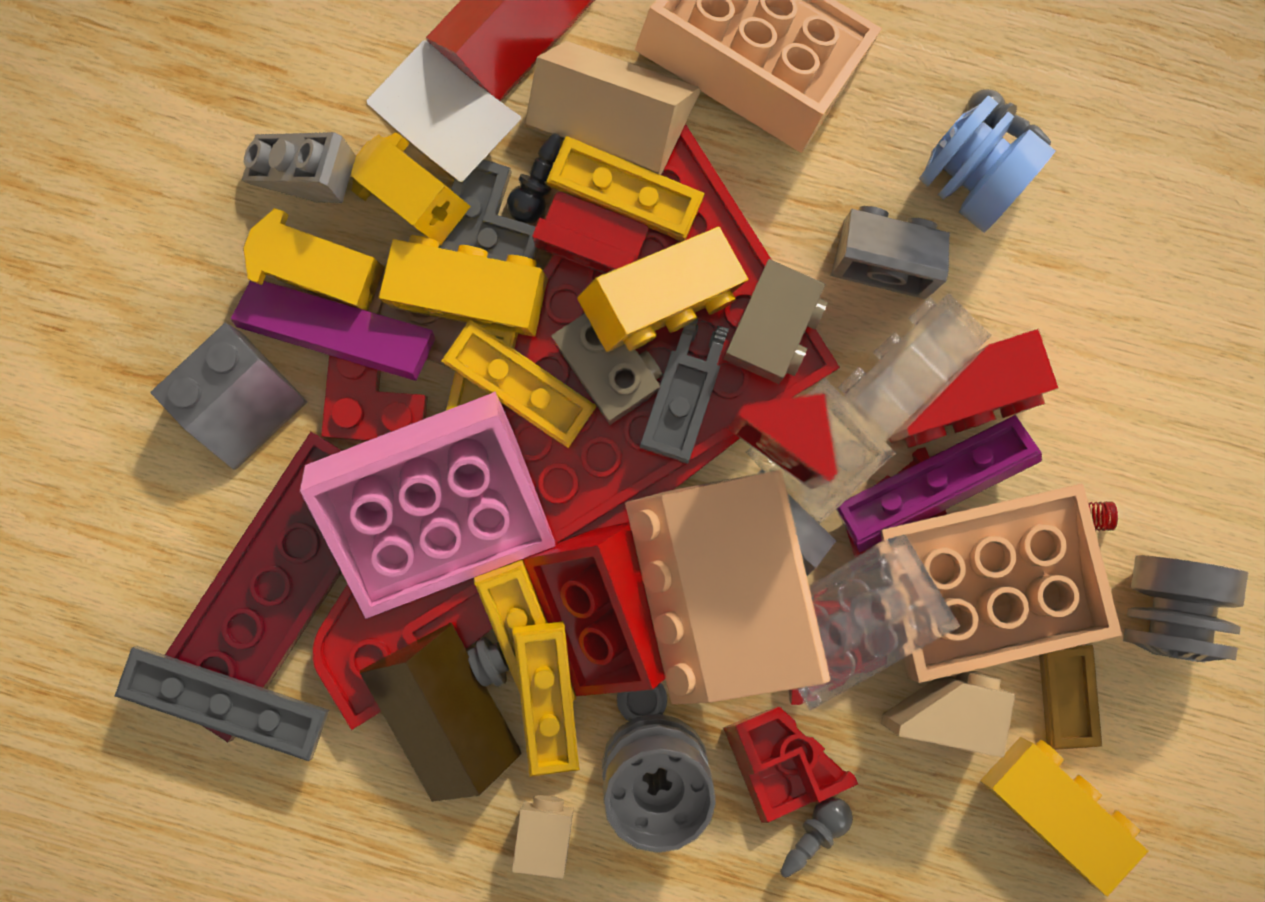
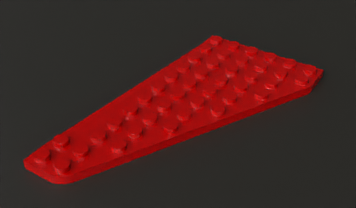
(604, 464)

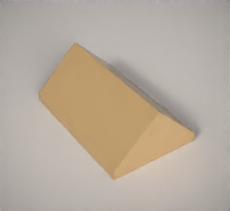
(609, 104)

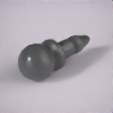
(1018, 126)
(829, 820)

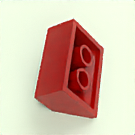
(602, 599)

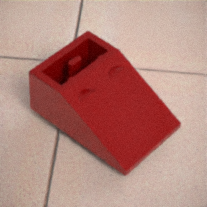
(998, 377)

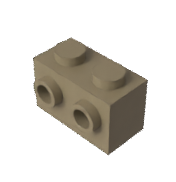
(776, 321)
(613, 379)

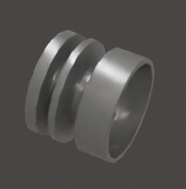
(1185, 607)
(663, 807)

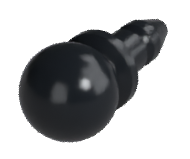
(527, 201)

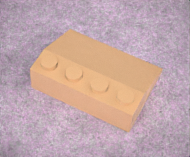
(762, 57)
(1017, 580)
(727, 589)

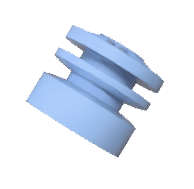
(986, 163)

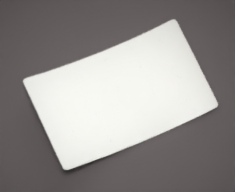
(442, 111)

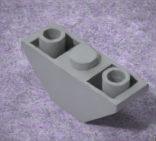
(300, 165)

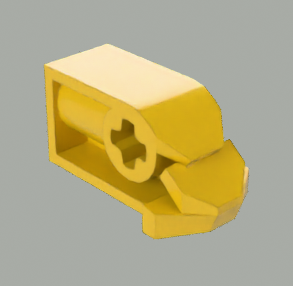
(406, 187)
(310, 262)

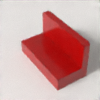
(589, 234)

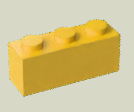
(464, 285)
(663, 291)
(1066, 814)

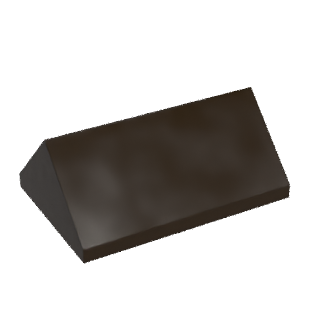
(442, 716)

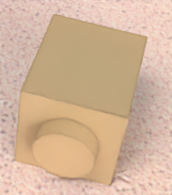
(543, 837)

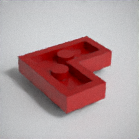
(359, 410)

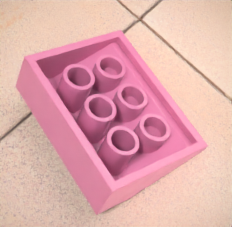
(427, 505)

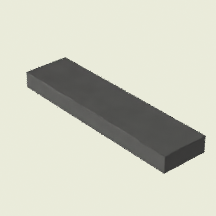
(222, 703)

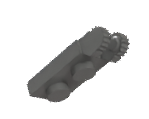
(683, 397)

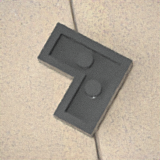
(481, 223)

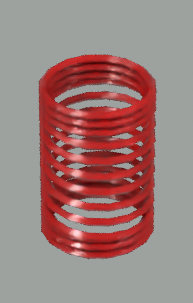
(1108, 511)

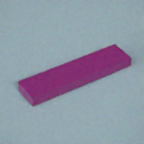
(334, 329)
(939, 482)

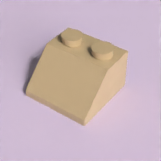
(956, 713)

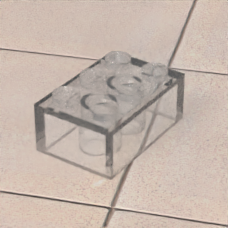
(875, 616)

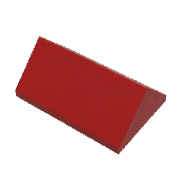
(502, 38)
(792, 435)

